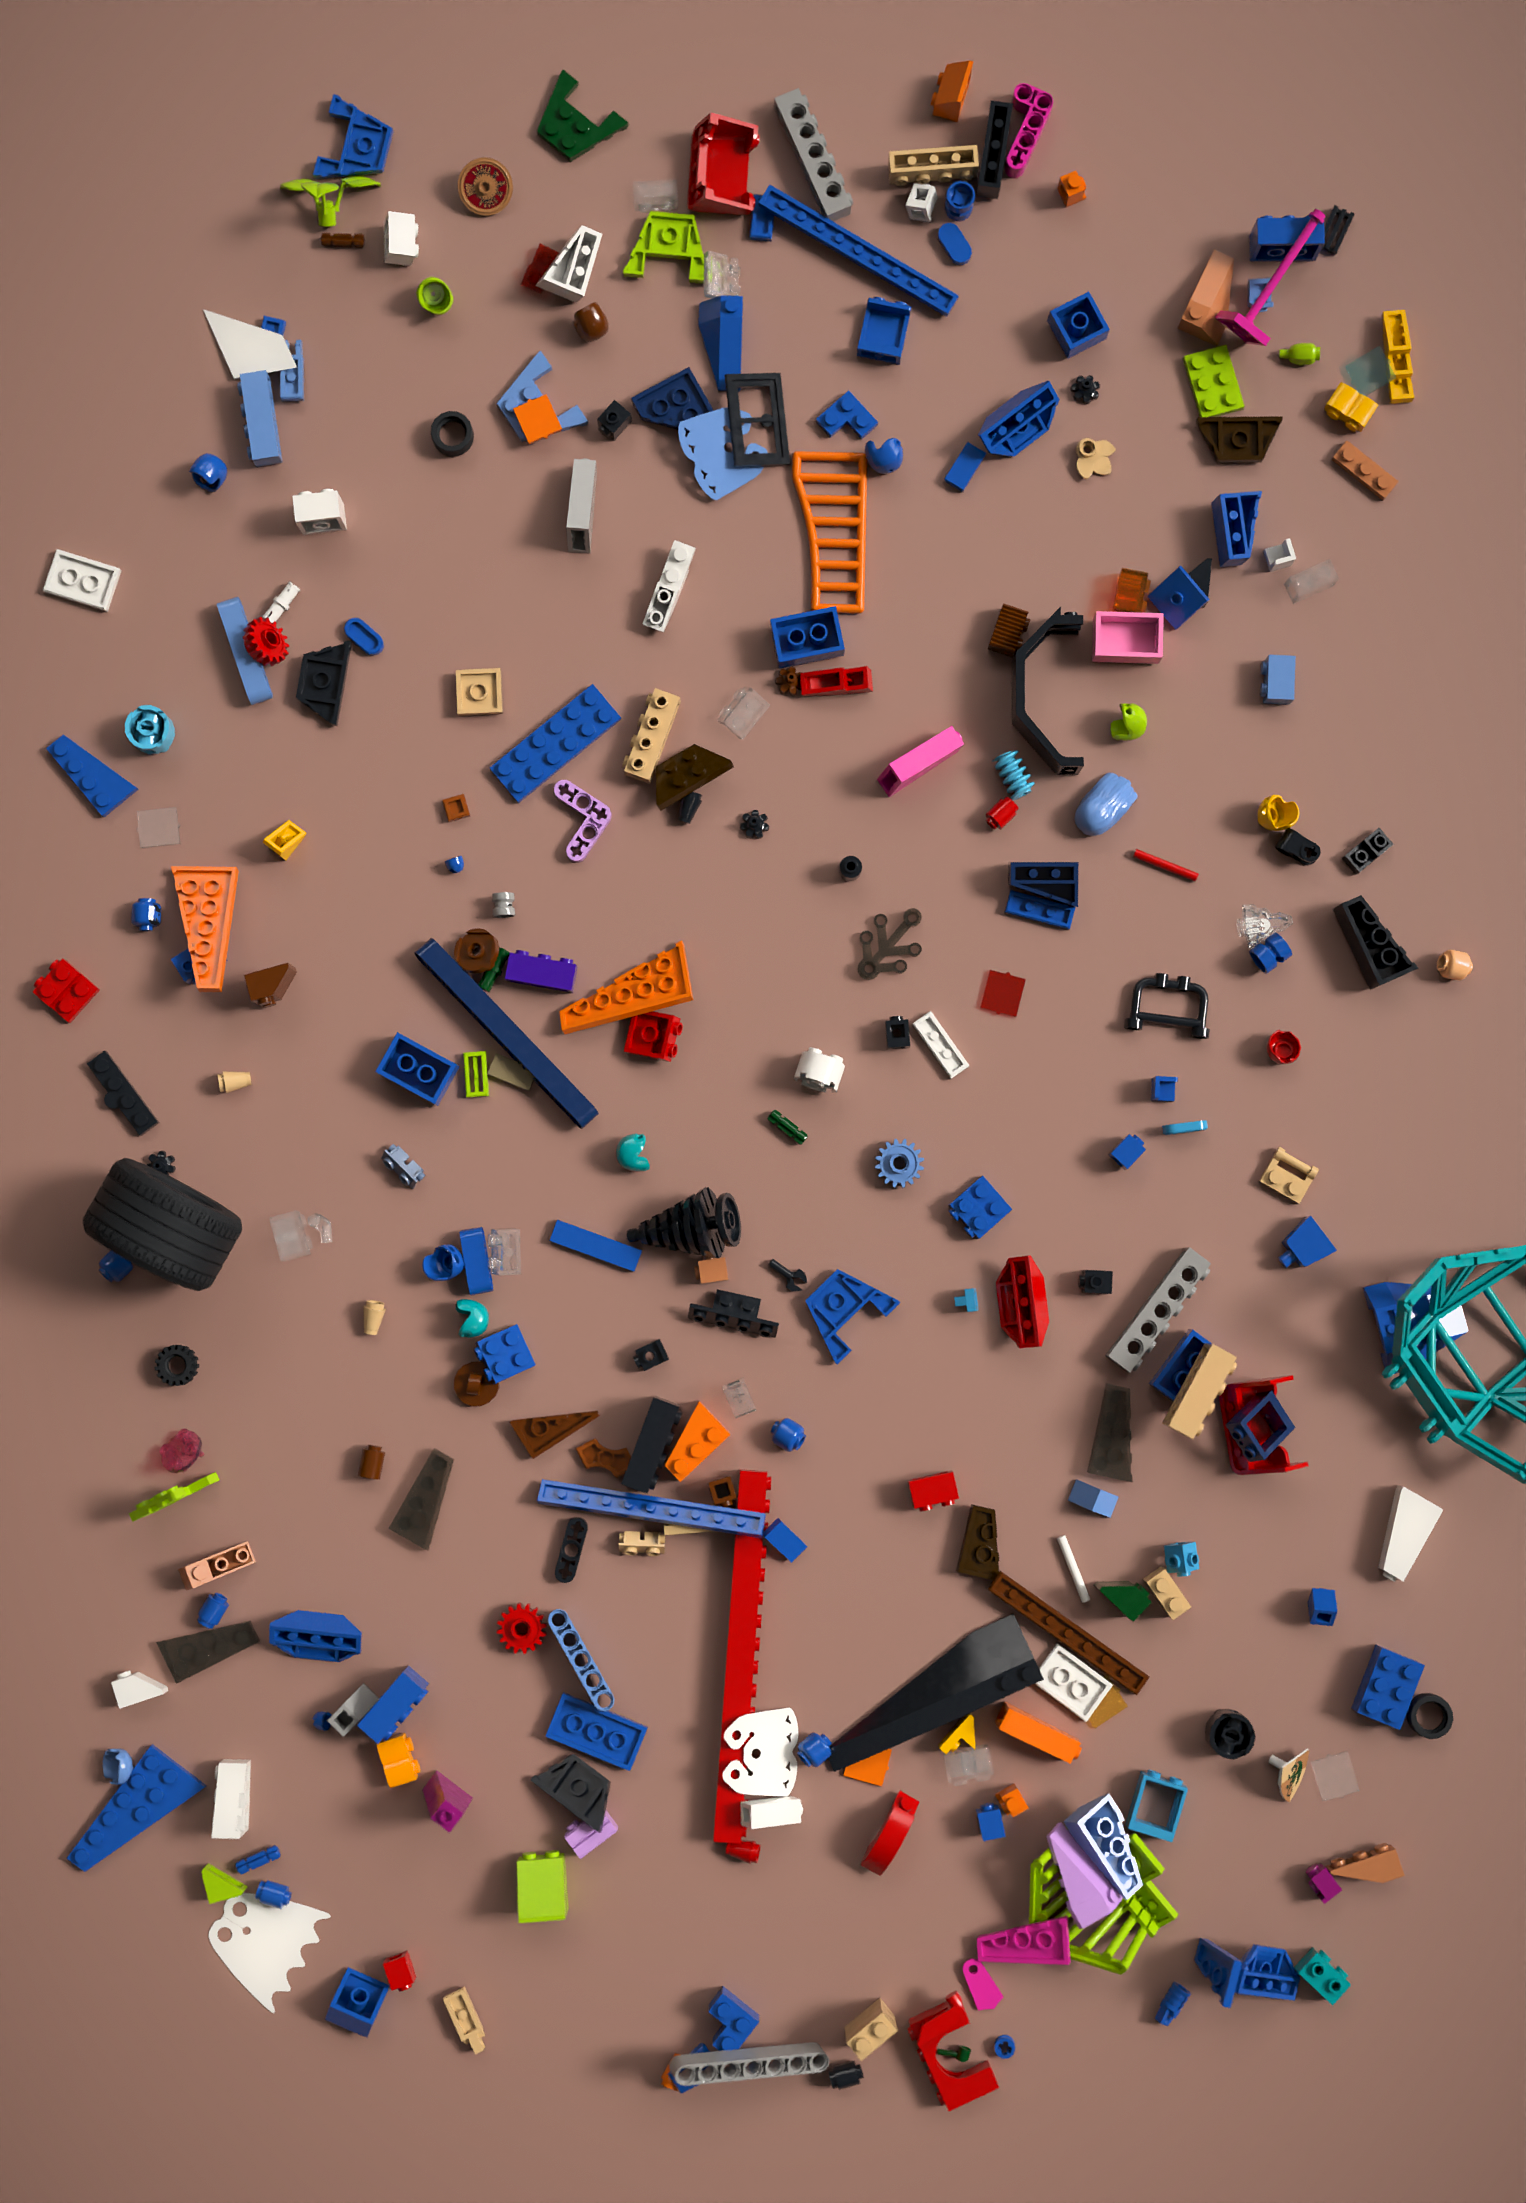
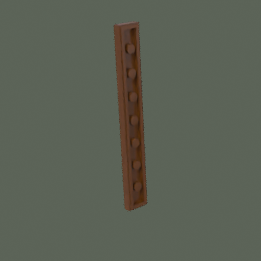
(1068, 1632)

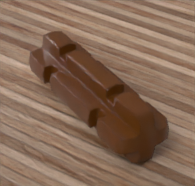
(342, 240)

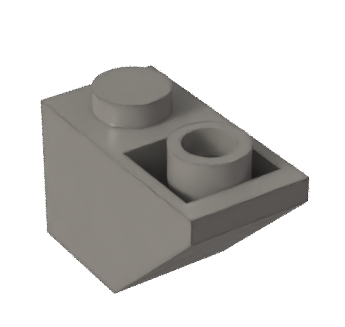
(353, 1710)

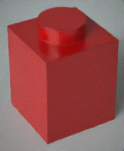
(399, 1971)

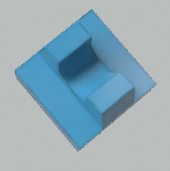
(969, 1300)

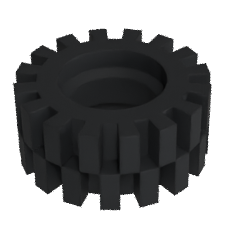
(163, 1365)

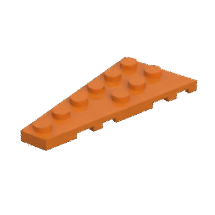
(206, 912)
(636, 992)

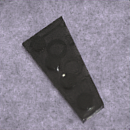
(1112, 1438)
(422, 1506)
(201, 1650)

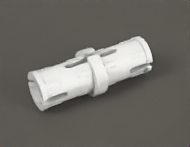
(281, 602)

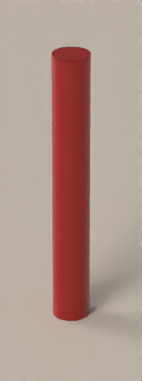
(1171, 867)

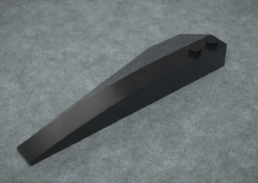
(968, 1677)

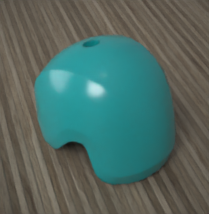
(628, 1151)
(477, 1318)

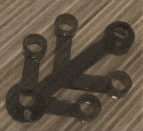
(887, 947)

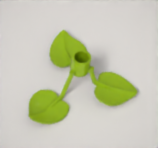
(325, 208)

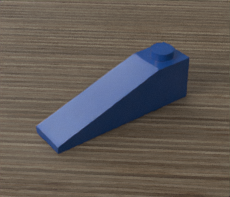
(722, 334)

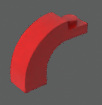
(891, 1835)

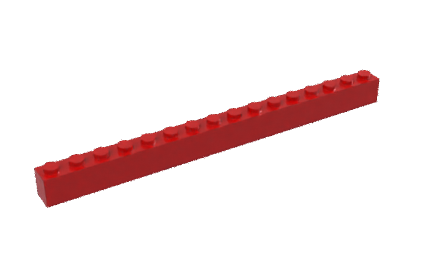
(741, 1651)

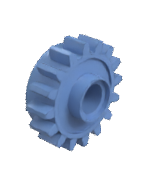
(888, 1169)

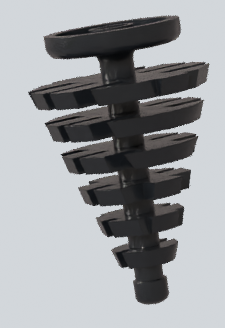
(694, 1226)

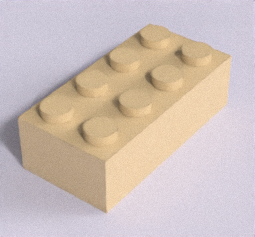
(1200, 1390)

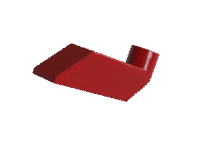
(941, 2020)

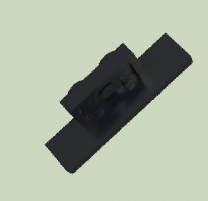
(734, 1312)

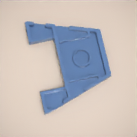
(525, 389)

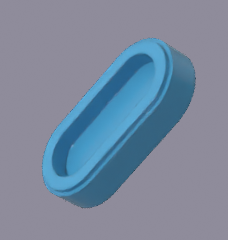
(1185, 1127)

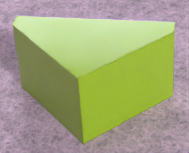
(220, 1885)

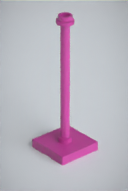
(1243, 325)

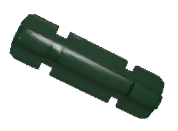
(787, 1127)

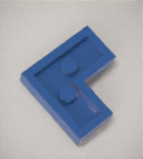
(847, 411)

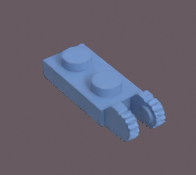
(293, 379)

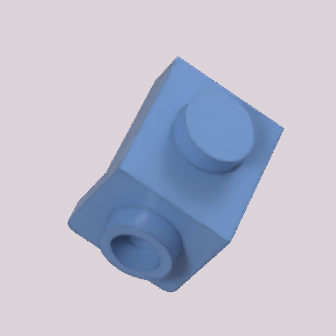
(1255, 287)

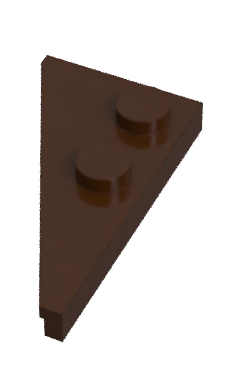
(544, 1432)

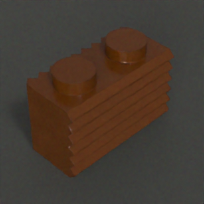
(1008, 630)

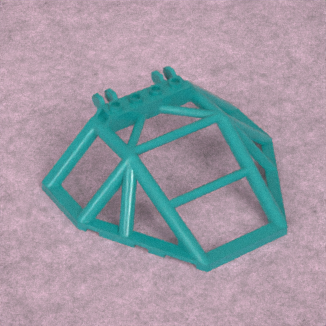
(1421, 1373)

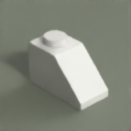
(135, 1688)

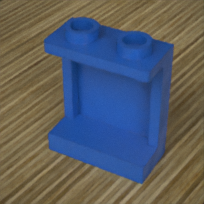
(884, 330)

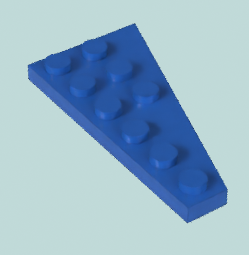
(147, 1796)

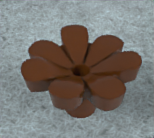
(787, 683)

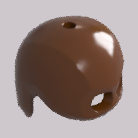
(591, 322)

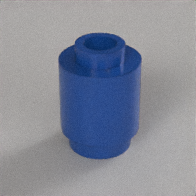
(212, 1610)
(273, 1894)

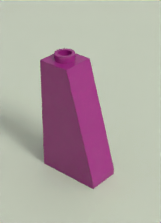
(445, 1801)

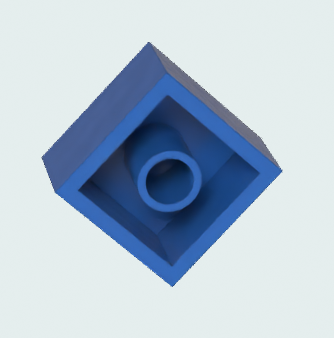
(1078, 325)

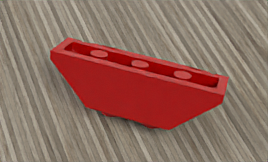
(1023, 1302)

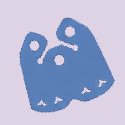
(709, 452)

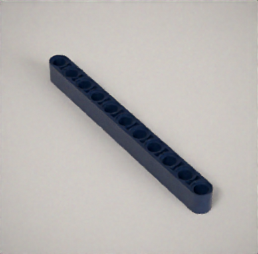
(506, 1033)

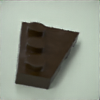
(979, 1545)

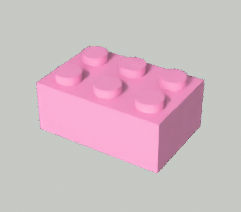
(1127, 637)

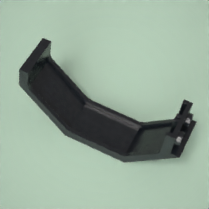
(1057, 624)

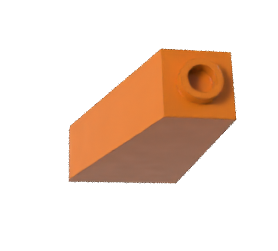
(1037, 1733)

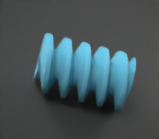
(1013, 774)

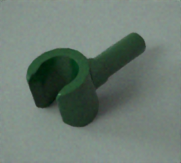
(962, 2054)

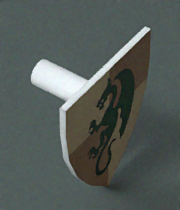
(1290, 1773)

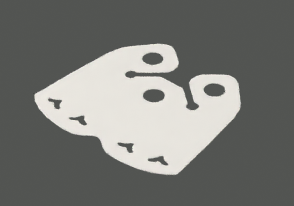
(775, 1749)

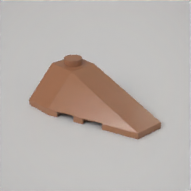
(1208, 299)

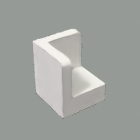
(1280, 556)

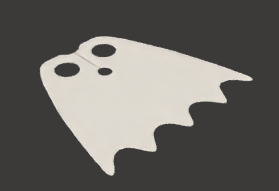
(271, 1947)

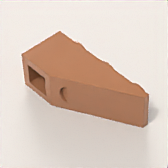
(216, 1565)
(1375, 1865)

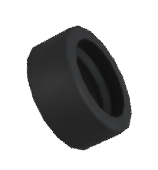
(447, 417)
(1447, 1719)

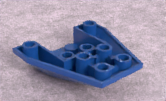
(1383, 1300)

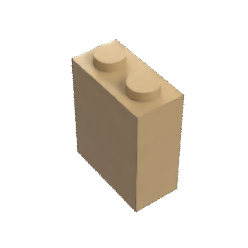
(870, 2029)

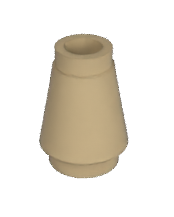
(233, 1081)
(373, 1316)

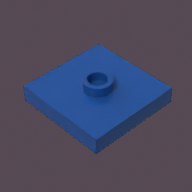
(1178, 597)

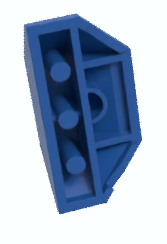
(1020, 420)
(316, 1636)
(1268, 1973)

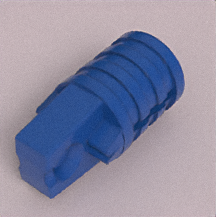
(1172, 2003)

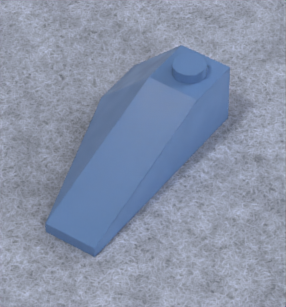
(1102, 1837)

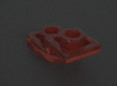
(542, 260)

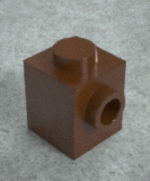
(722, 1492)

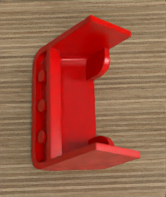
(1231, 1401)

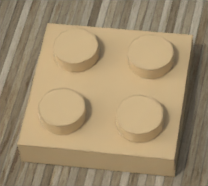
(479, 692)

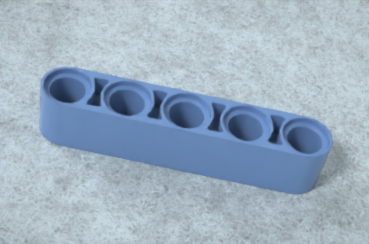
(251, 671)
(573, 1651)

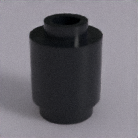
(849, 875)
(845, 2075)

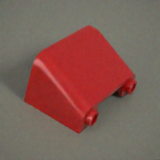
(721, 165)

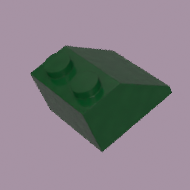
(1125, 1596)

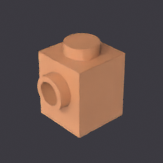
(711, 1270)

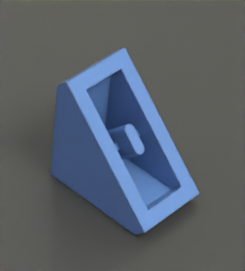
(1093, 1498)

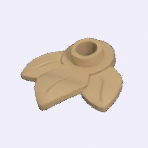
(1095, 461)

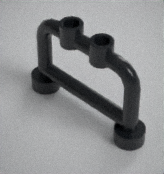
(1182, 984)

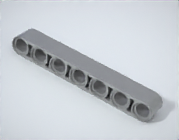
(740, 2058)

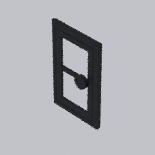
(777, 418)

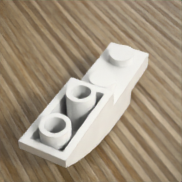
(669, 586)

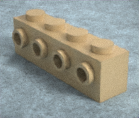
(933, 164)
(652, 735)

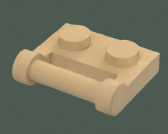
(1284, 1181)

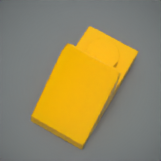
(963, 1729)

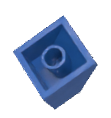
(357, 2002)

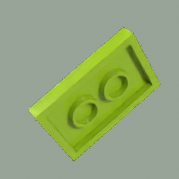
(1213, 382)

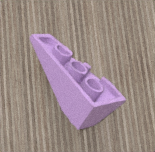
(1087, 1888)

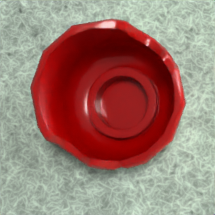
(1283, 1047)

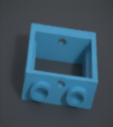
(1166, 1833)

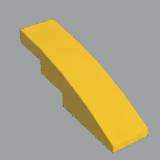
(1397, 350)

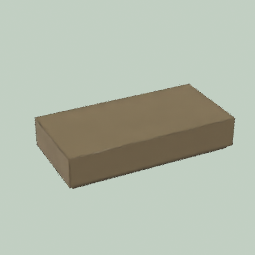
(511, 1072)

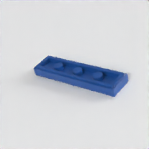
(595, 1245)

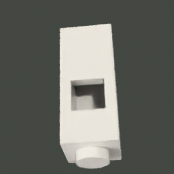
(771, 1812)

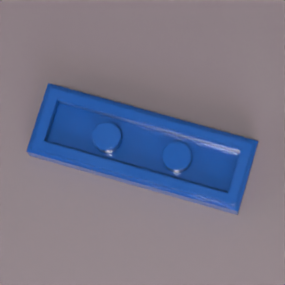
(1039, 910)

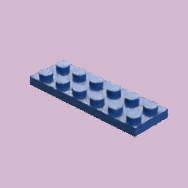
(555, 743)

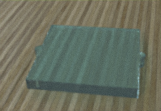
(1370, 371)

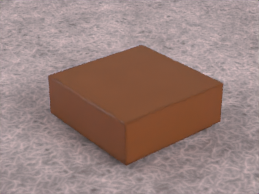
(456, 808)

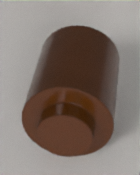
(371, 1462)

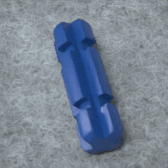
(258, 1859)

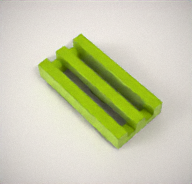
(477, 1093)

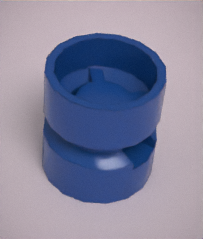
(959, 201)
(1270, 953)

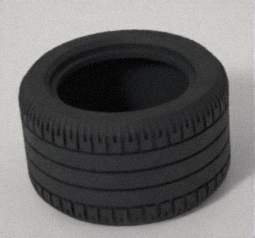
(162, 1225)

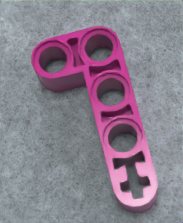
(1027, 134)

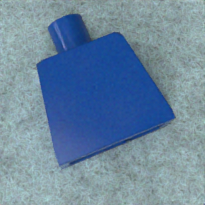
(1305, 1244)

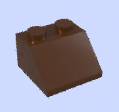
(269, 984)

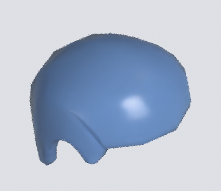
(117, 1765)

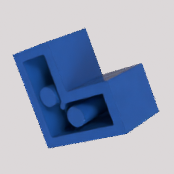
(736, 2017)

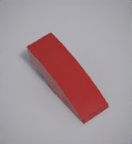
(836, 681)

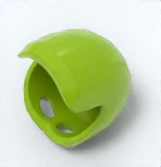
(438, 303)
(1132, 725)

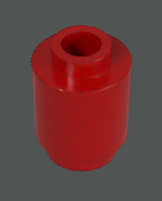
(1001, 813)

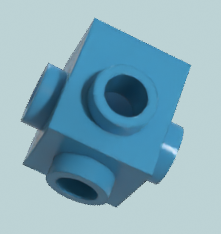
(1181, 1558)

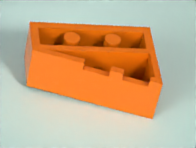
(696, 1442)

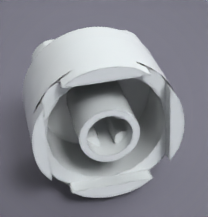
(819, 1070)

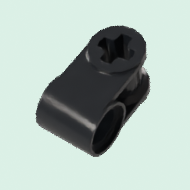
(1295, 846)

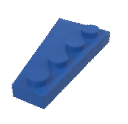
(95, 779)

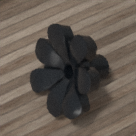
(1085, 389)
(754, 828)
(163, 1161)

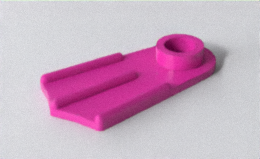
(981, 1985)

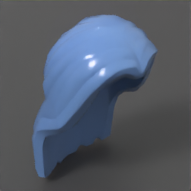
(1104, 804)

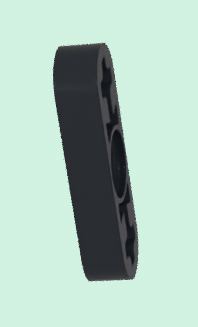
(561, 1564)

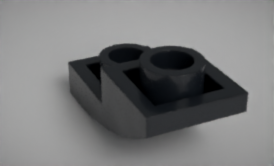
(1367, 851)

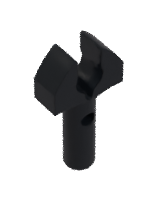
(783, 1271)

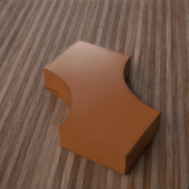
(595, 1454)

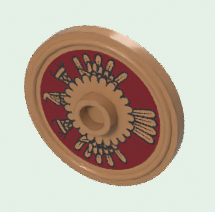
(485, 186)

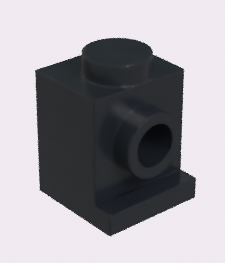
(902, 1041)
(657, 1349)

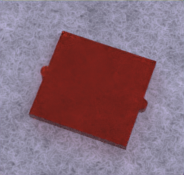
(1003, 993)

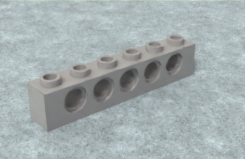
(795, 103)
(1188, 1259)

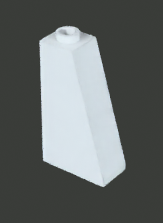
(1406, 1532)

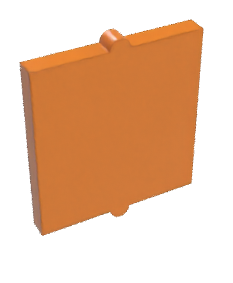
(537, 419)
(870, 1769)

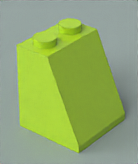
(542, 1887)

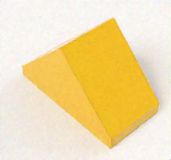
(285, 839)

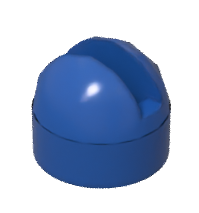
(455, 864)
(320, 1721)

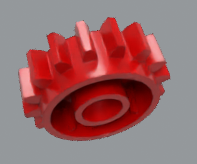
(265, 642)
(516, 1639)

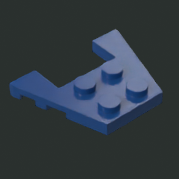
(364, 145)
(837, 1302)

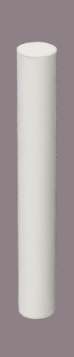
(1073, 1568)

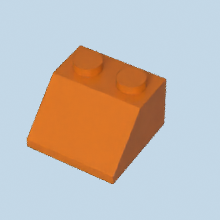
(952, 90)

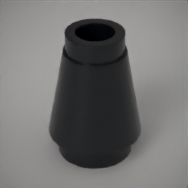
(689, 807)

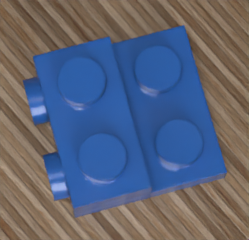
(979, 1208)
(504, 1354)

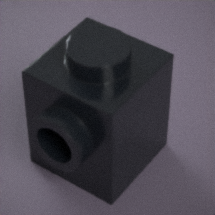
(614, 420)
(1096, 1281)

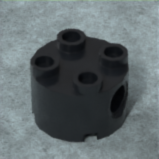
(1229, 1734)

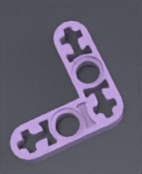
(590, 821)

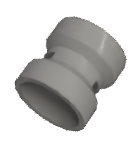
(503, 905)

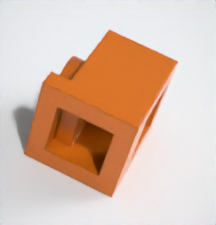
(1071, 188)
(1011, 1800)

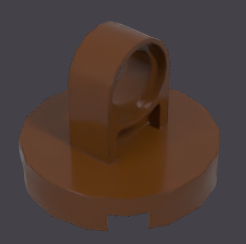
(472, 1385)

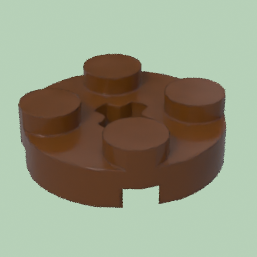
(485, 959)

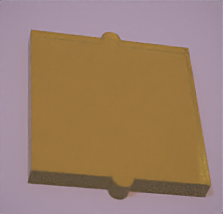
(1108, 1707)

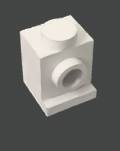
(921, 202)

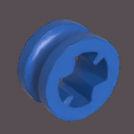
(1004, 2055)

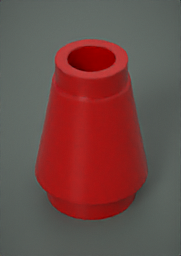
(746, 1851)

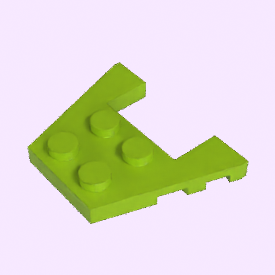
(668, 237)
(170, 1496)

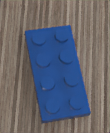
(596, 1732)

